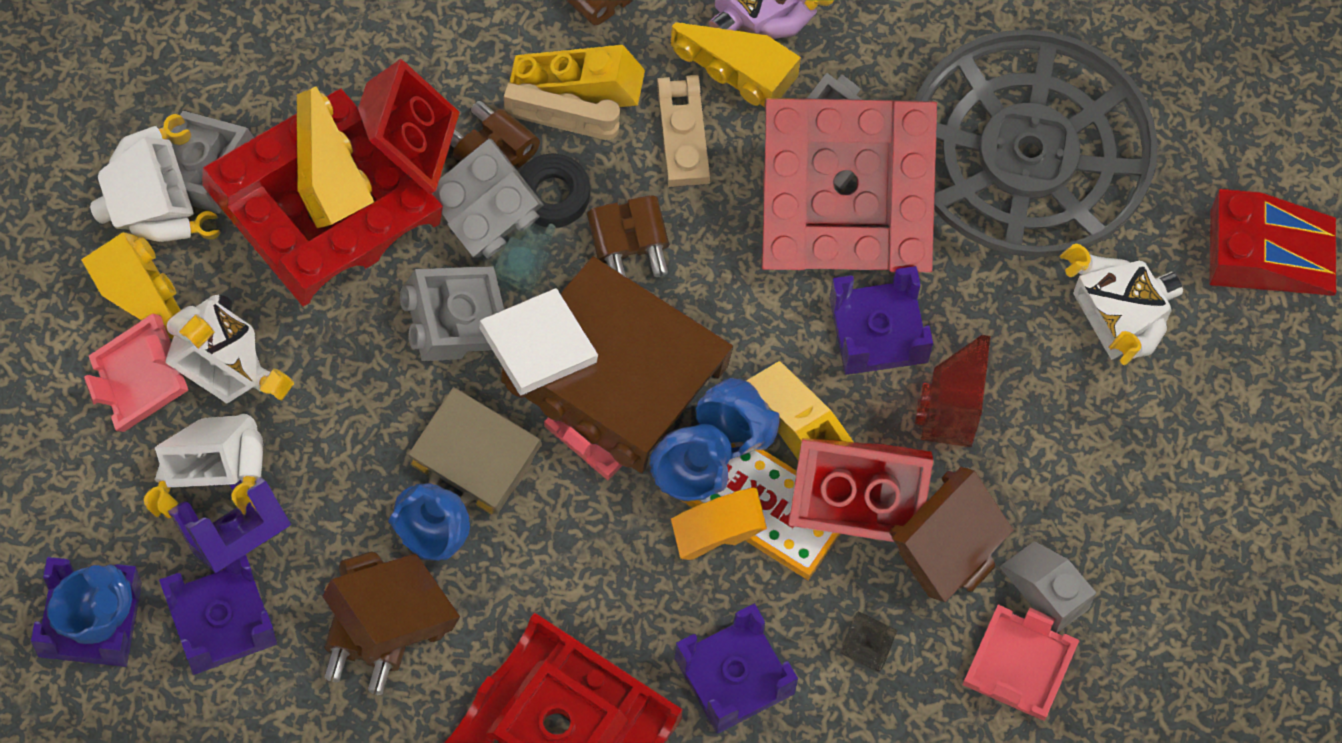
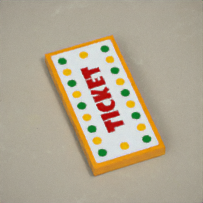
(775, 481)

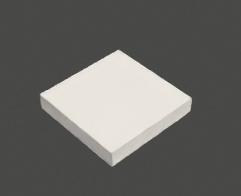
(538, 341)

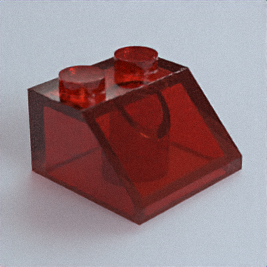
(954, 397)

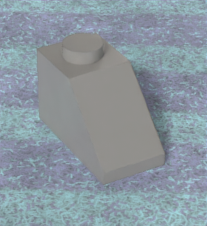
(1050, 584)

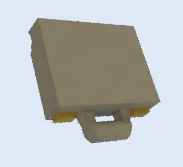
(474, 451)

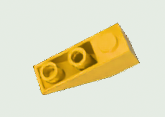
(743, 59)
(586, 73)
(326, 171)
(130, 279)
(799, 408)

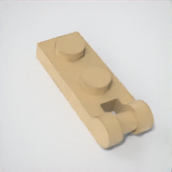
(562, 111)
(683, 132)

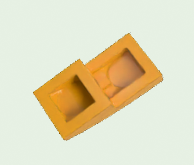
(718, 522)

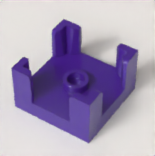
(880, 323)
(234, 533)
(219, 616)
(55, 646)
(735, 671)

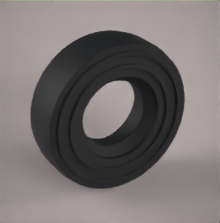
(573, 174)

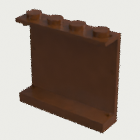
(645, 368)

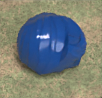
(740, 414)
(691, 462)
(430, 521)
(90, 604)

